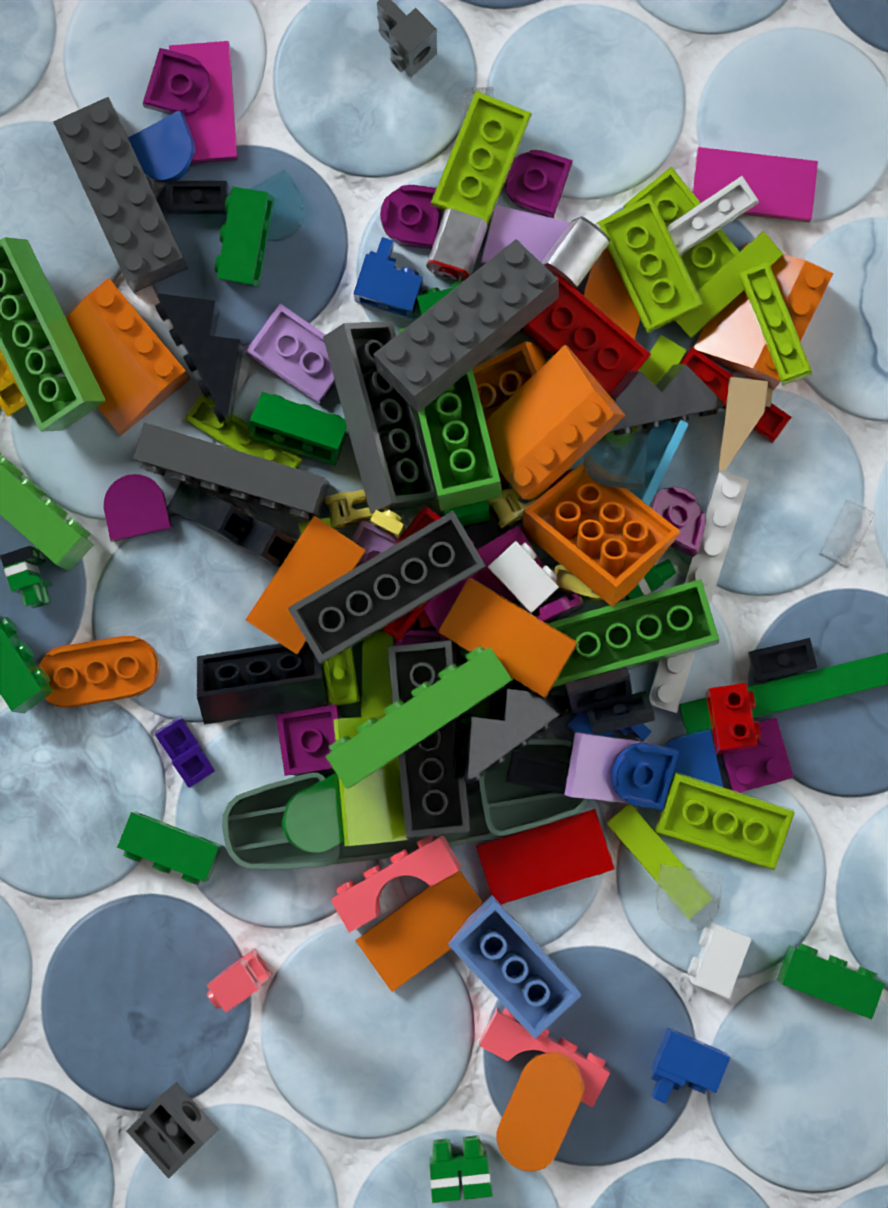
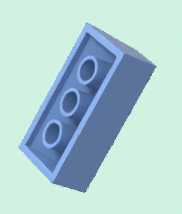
(514, 967)

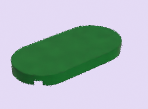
(315, 817)

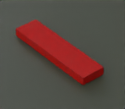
(717, 379)

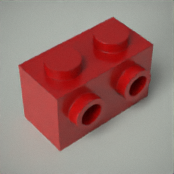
(732, 718)

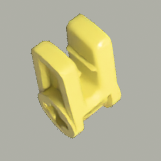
(509, 507)
(350, 515)
(571, 584)

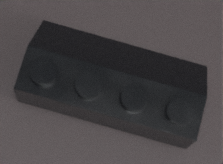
(258, 682)

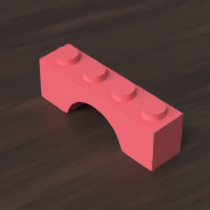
(361, 901)
(238, 981)
(507, 1038)

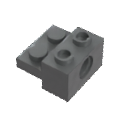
(410, 37)
(172, 1130)

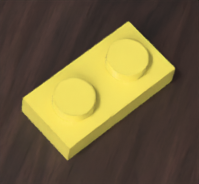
(388, 522)

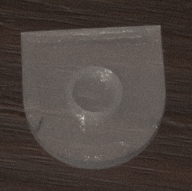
(688, 897)

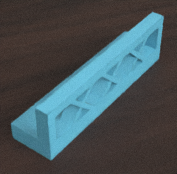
(660, 449)

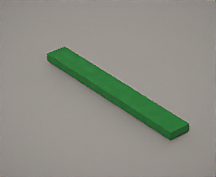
(799, 690)

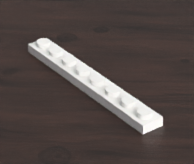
(706, 565)

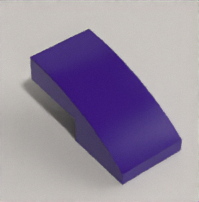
(184, 751)

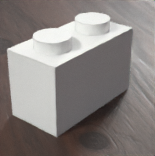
(524, 576)
(719, 959)

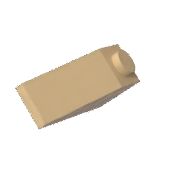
(743, 410)

